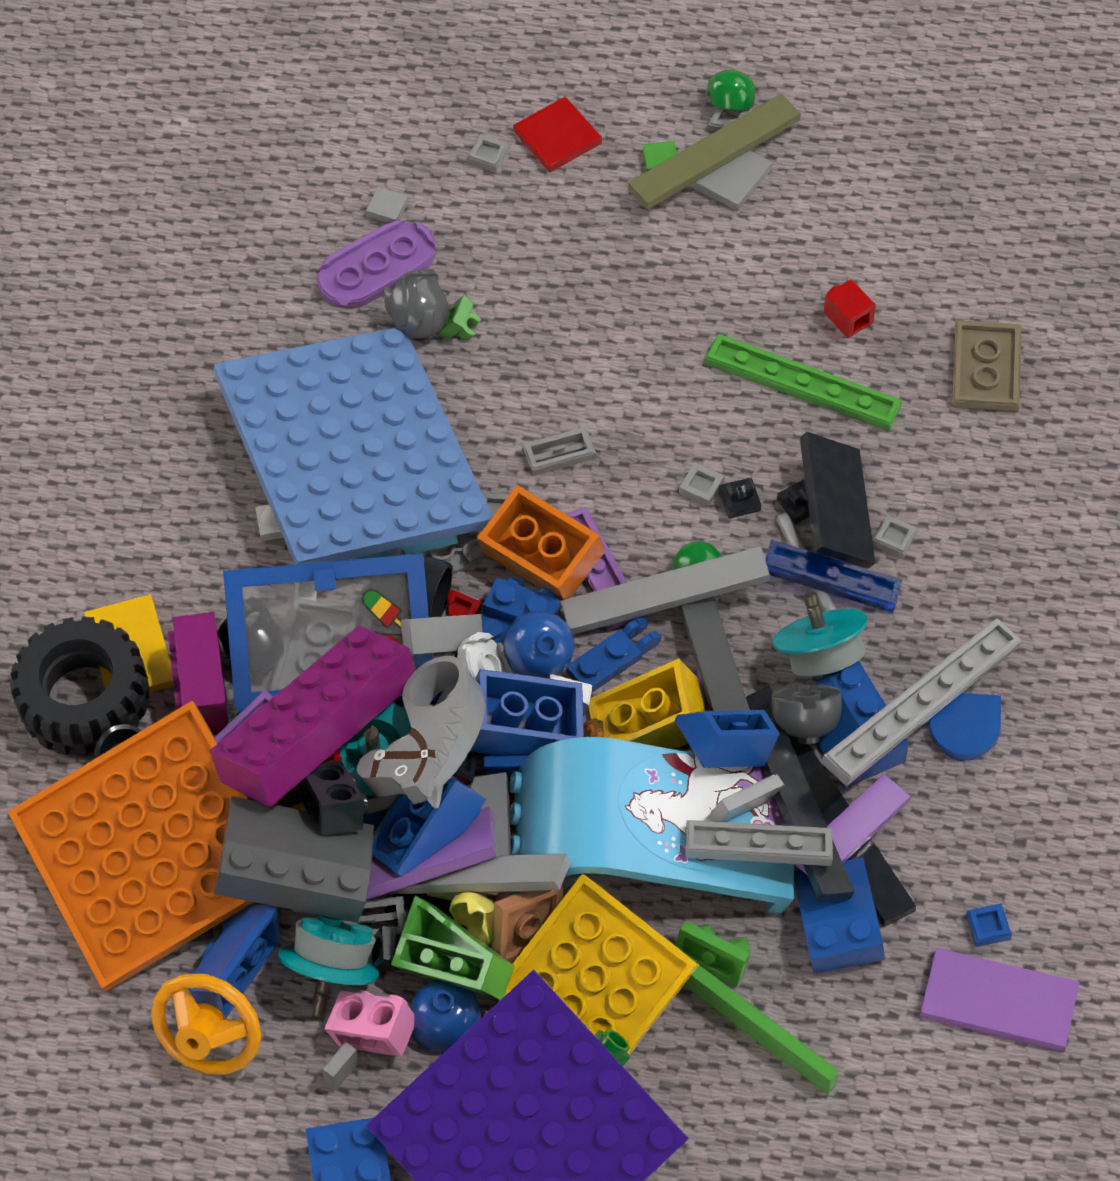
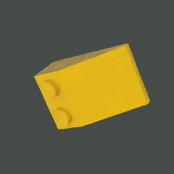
(647, 706)

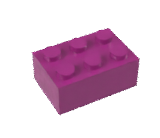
(199, 668)

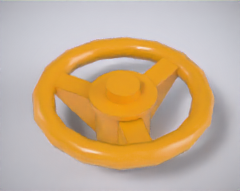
(205, 1026)

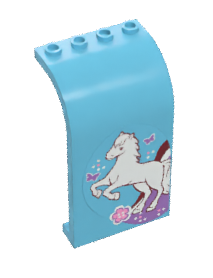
(626, 813)

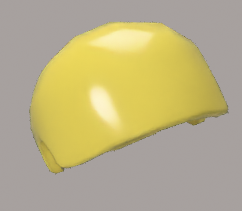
(475, 913)

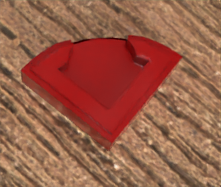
(462, 604)

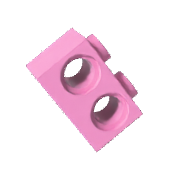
(371, 1022)

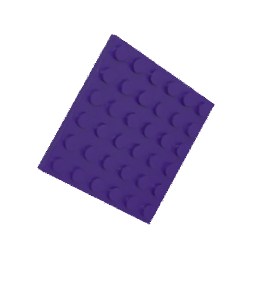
(527, 1102)

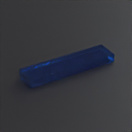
(832, 576)

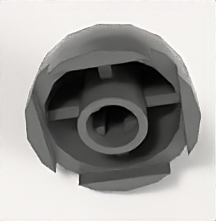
(807, 712)

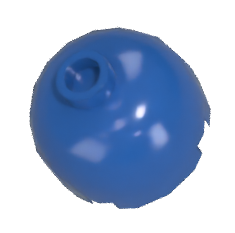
(538, 644)
(442, 1015)

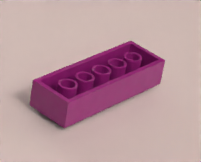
(313, 716)

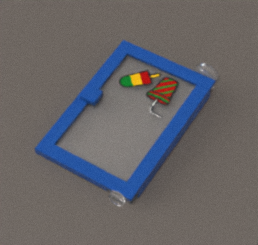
(296, 613)

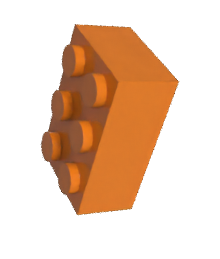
(541, 543)

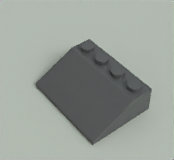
(285, 863)

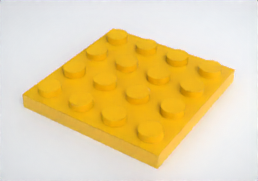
(605, 963)

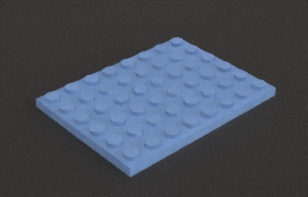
(352, 447)

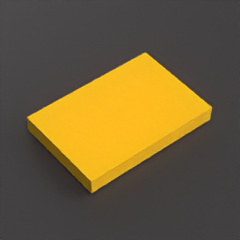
(141, 623)

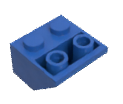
(729, 737)

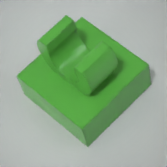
(458, 318)

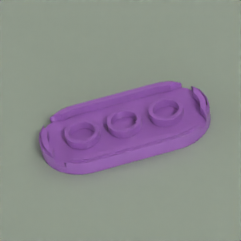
(375, 263)

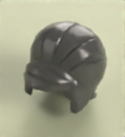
(417, 304)

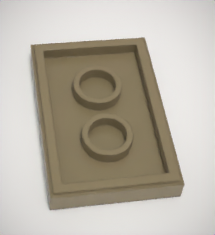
(987, 365)

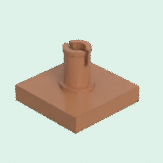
(519, 919)

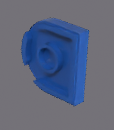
(967, 725)

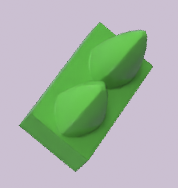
(719, 957)

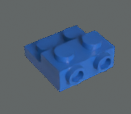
(510, 600)

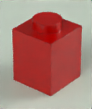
(849, 308)

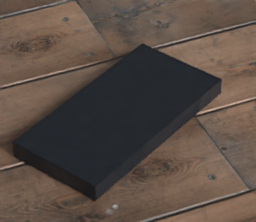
(837, 500)

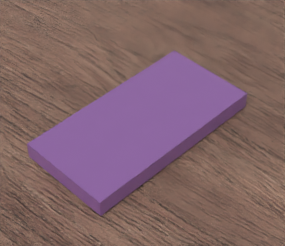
(466, 850)
(1000, 999)

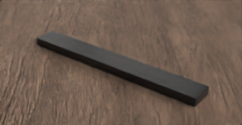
(888, 893)

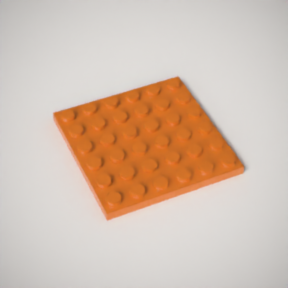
(135, 846)

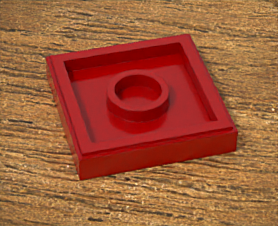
(557, 134)

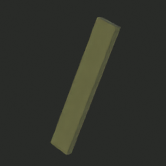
(714, 151)

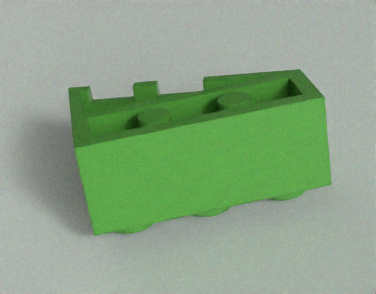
(444, 951)

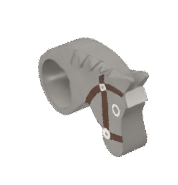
(438, 734)

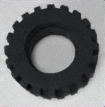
(66, 649)

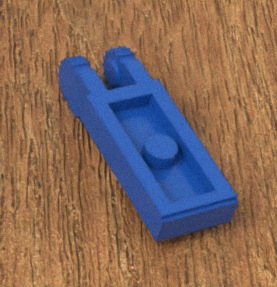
(613, 655)

